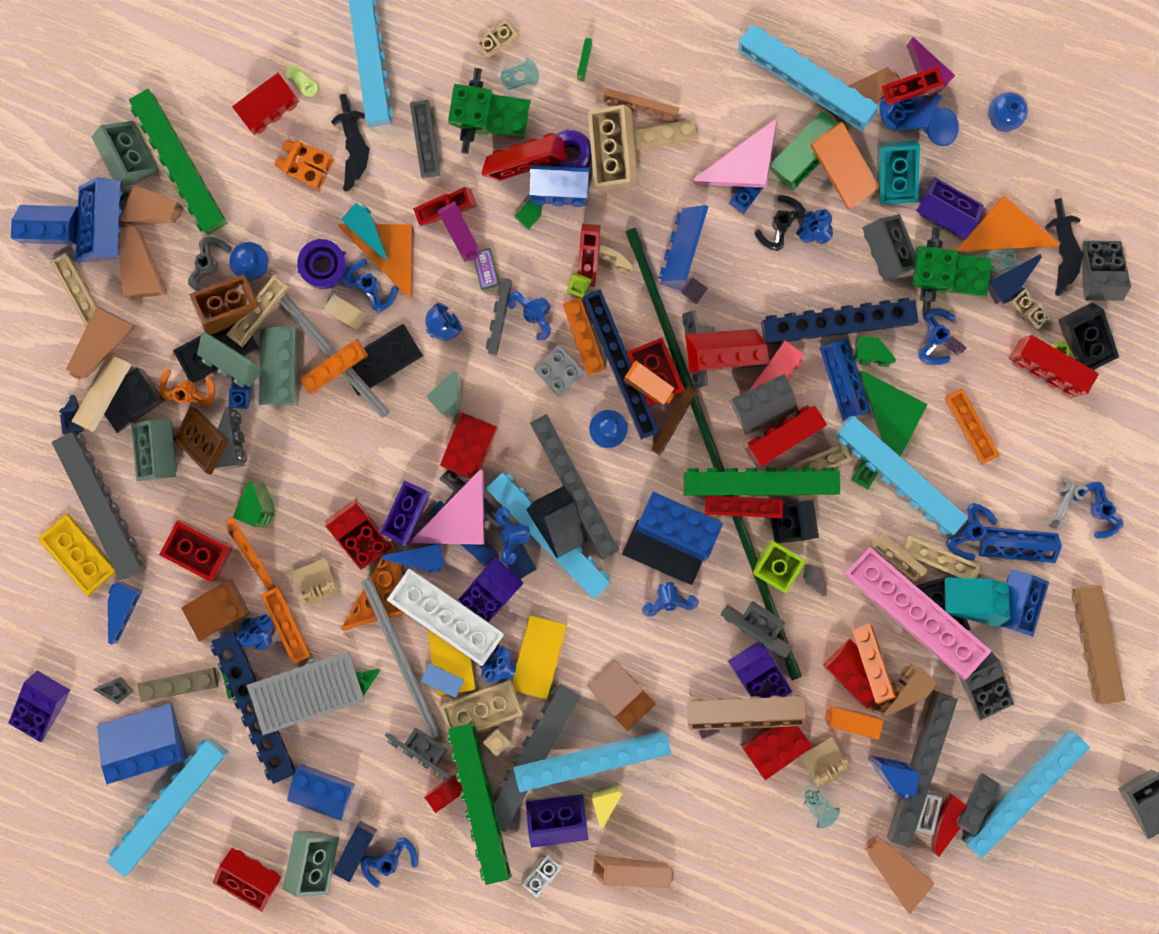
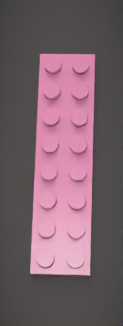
(917, 613)

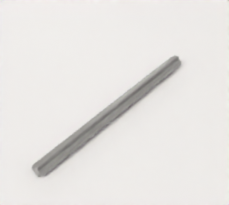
(329, 350)
(401, 658)

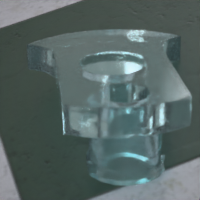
(528, 68)
(1003, 254)
(813, 800)

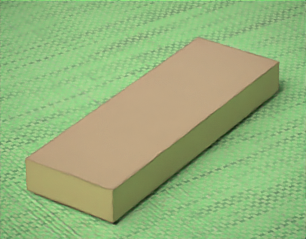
(898, 558)

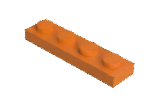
(584, 336)
(333, 367)
(971, 426)
(286, 625)
(874, 663)

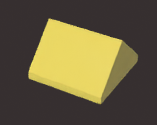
(605, 802)

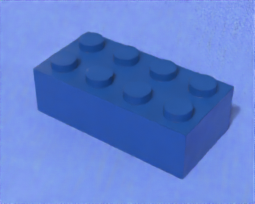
(679, 526)

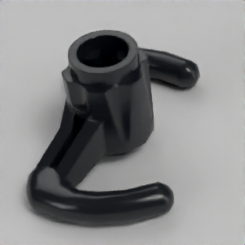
(781, 223)

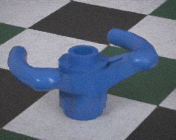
(369, 286)
(533, 311)
(936, 336)
(1102, 509)
(971, 530)
(511, 535)
(669, 600)
(388, 861)

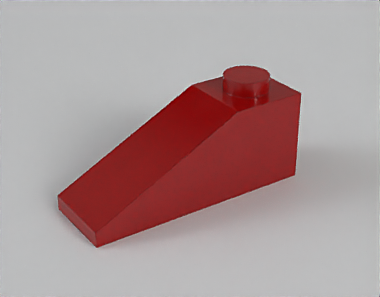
(913, 86)
(589, 251)
(444, 793)

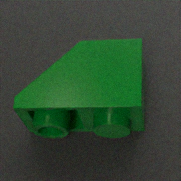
(872, 350)

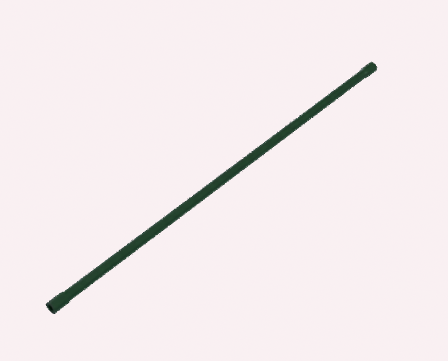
(636, 245)

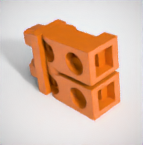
(299, 161)

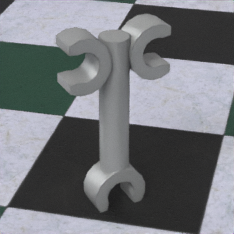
(1070, 490)

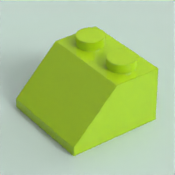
(778, 566)

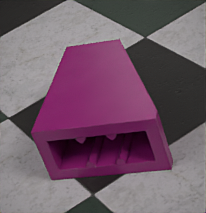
(459, 232)

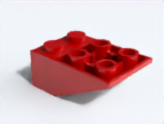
(357, 534)

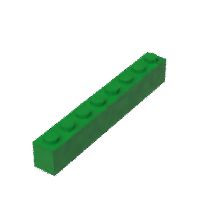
(178, 162)
(761, 483)
(479, 804)

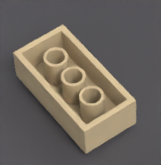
(612, 147)

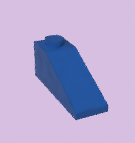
(422, 558)
(120, 608)

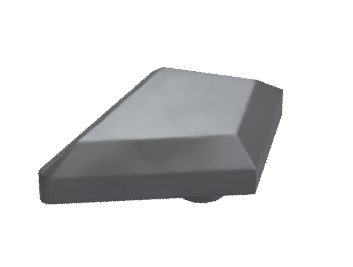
(814, 579)
(115, 690)

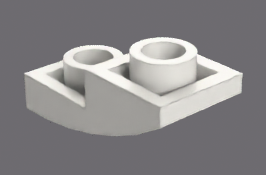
(541, 876)

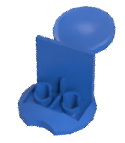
(922, 114)

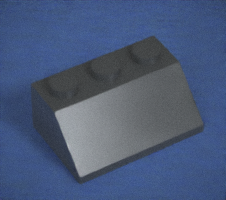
(890, 246)
(764, 404)

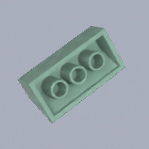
(279, 366)

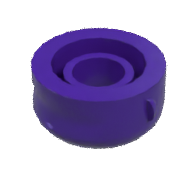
(581, 143)
(311, 253)

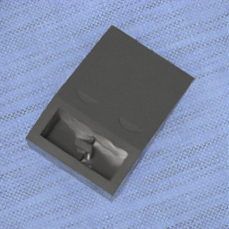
(1104, 271)
(230, 427)
(988, 688)
(1143, 800)

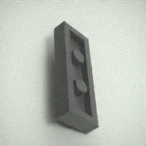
(978, 804)

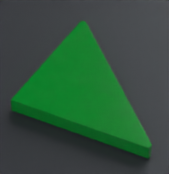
(893, 412)

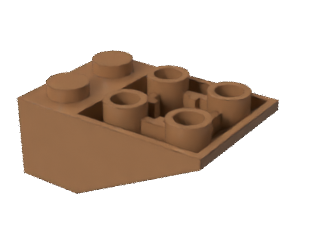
(910, 688)

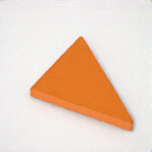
(1006, 228)
(398, 247)
(243, 544)
(385, 579)

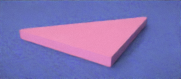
(746, 164)
(460, 519)

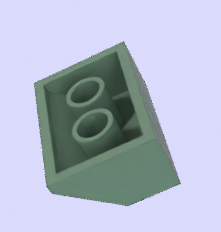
(124, 152)
(227, 360)
(448, 395)
(153, 450)
(310, 863)

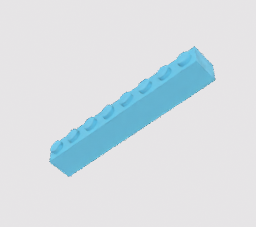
(369, 61)
(807, 77)
(901, 476)
(574, 562)
(591, 760)
(1026, 792)
(167, 807)

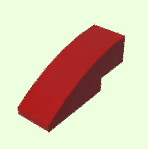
(428, 212)
(946, 824)

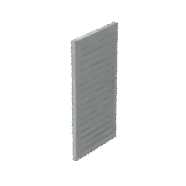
(305, 693)

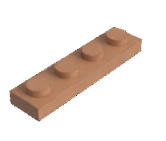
(648, 106)

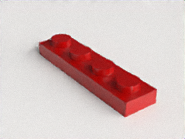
(743, 506)

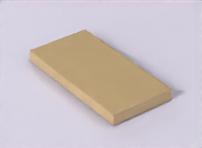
(101, 392)
(484, 707)

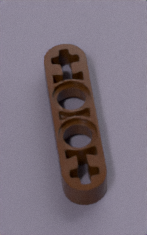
(674, 420)

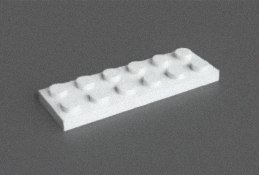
(445, 616)

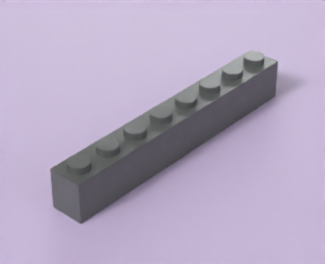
(573, 483)
(98, 504)
(535, 749)
(924, 761)

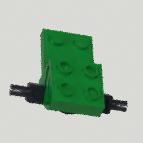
(484, 113)
(948, 272)

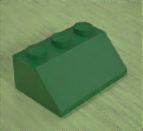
(255, 506)

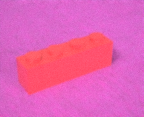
(781, 363)

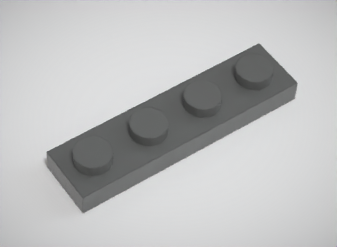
(425, 139)
(500, 309)

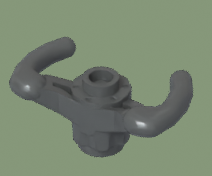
(205, 262)

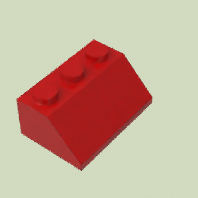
(266, 104)
(849, 671)
(246, 879)

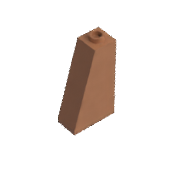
(871, 88)
(137, 267)
(98, 341)
(632, 872)
(902, 876)

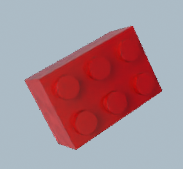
(657, 359)
(468, 445)
(196, 550)
(775, 748)

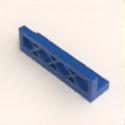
(842, 379)
(1021, 541)

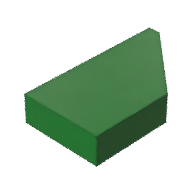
(529, 214)
(366, 679)

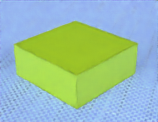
(578, 285)

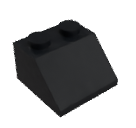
(796, 524)

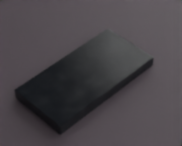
(387, 357)
(191, 362)
(661, 557)

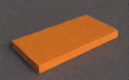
(844, 165)

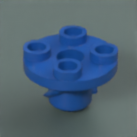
(816, 227)
(249, 260)
(608, 429)
(256, 632)
(498, 665)

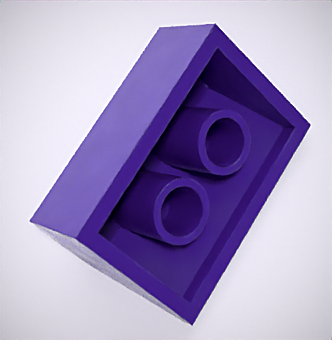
(950, 208)
(405, 513)
(556, 821)

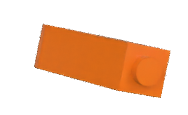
(649, 384)
(854, 722)

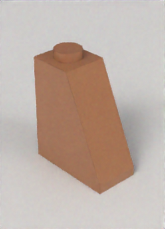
(150, 208)

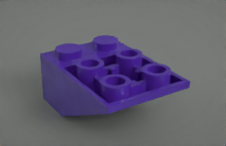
(491, 590)
(759, 672)
(38, 705)

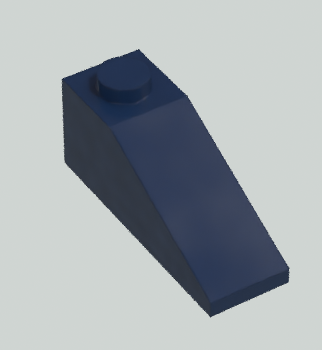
(1011, 282)
(523, 564)
(354, 851)

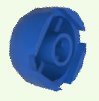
(1008, 111)
(441, 323)

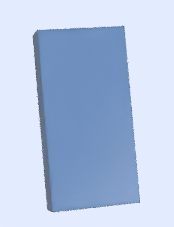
(442, 680)

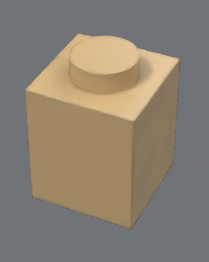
(497, 741)

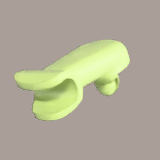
(303, 82)

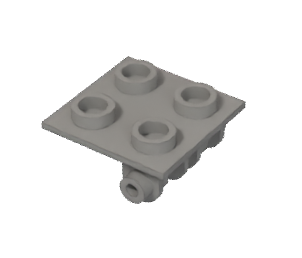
(559, 370)

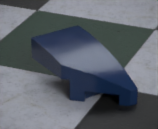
(67, 416)

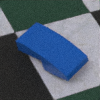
(744, 198)
(239, 396)

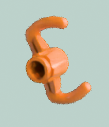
(186, 391)

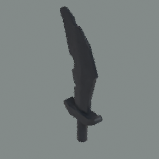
(354, 143)
(1068, 248)

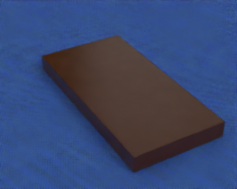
(201, 440)

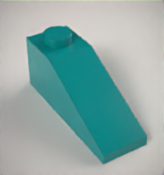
(363, 225)

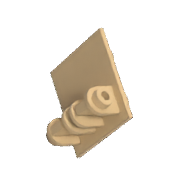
(314, 582)
(825, 762)

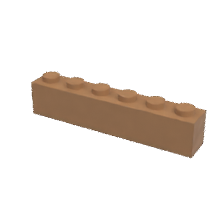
(1098, 644)
(746, 713)

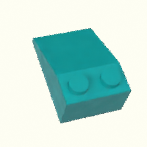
(898, 172)
(978, 600)

